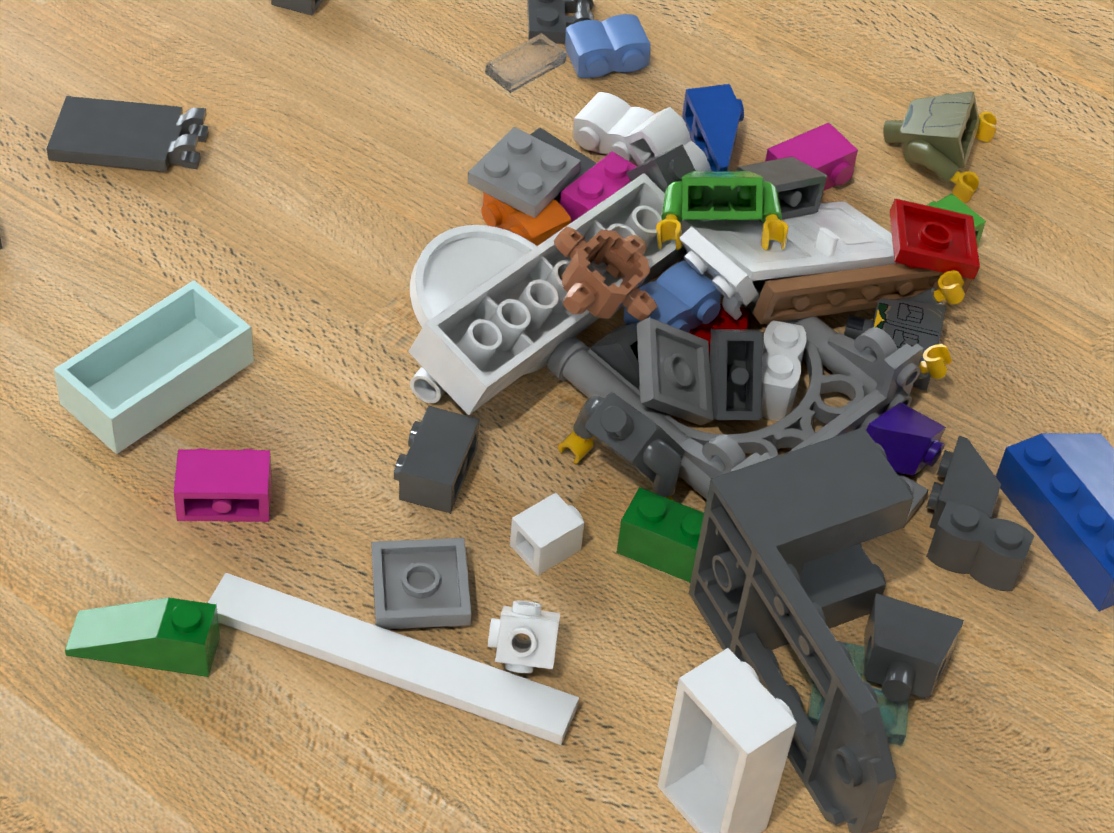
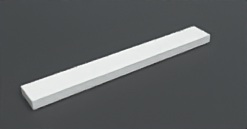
(395, 658)

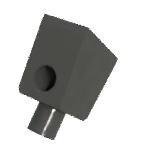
(907, 647)

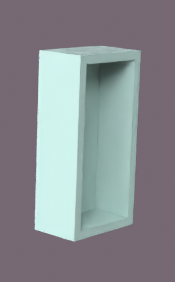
(154, 366)

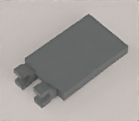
(127, 134)

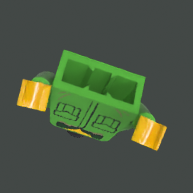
(721, 197)

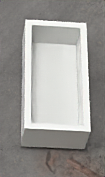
(725, 747)

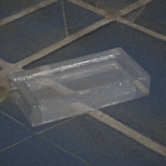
(525, 63)

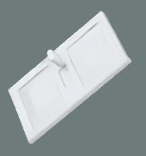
(816, 243)

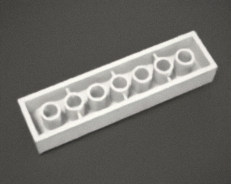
(520, 312)

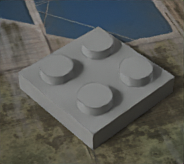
(524, 172)
(674, 371)
(420, 583)

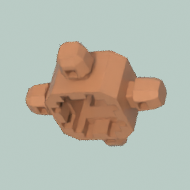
(587, 288)

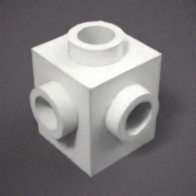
(521, 654)

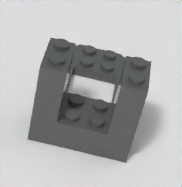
(784, 567)

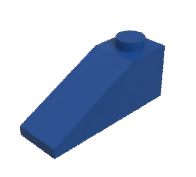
(713, 122)

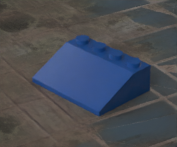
(1068, 499)

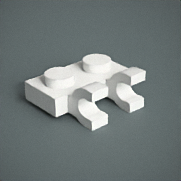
(724, 273)

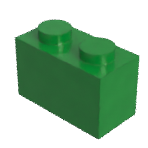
(660, 534)

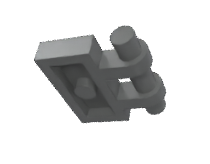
(550, 19)

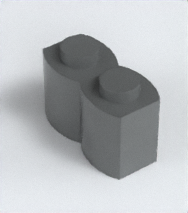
(979, 546)

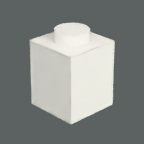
(547, 533)

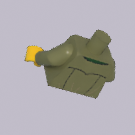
(941, 135)

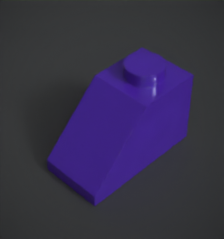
(907, 438)

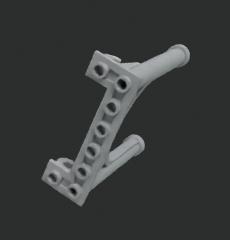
(863, 368)

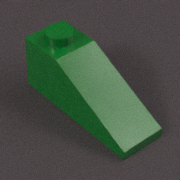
(149, 634)

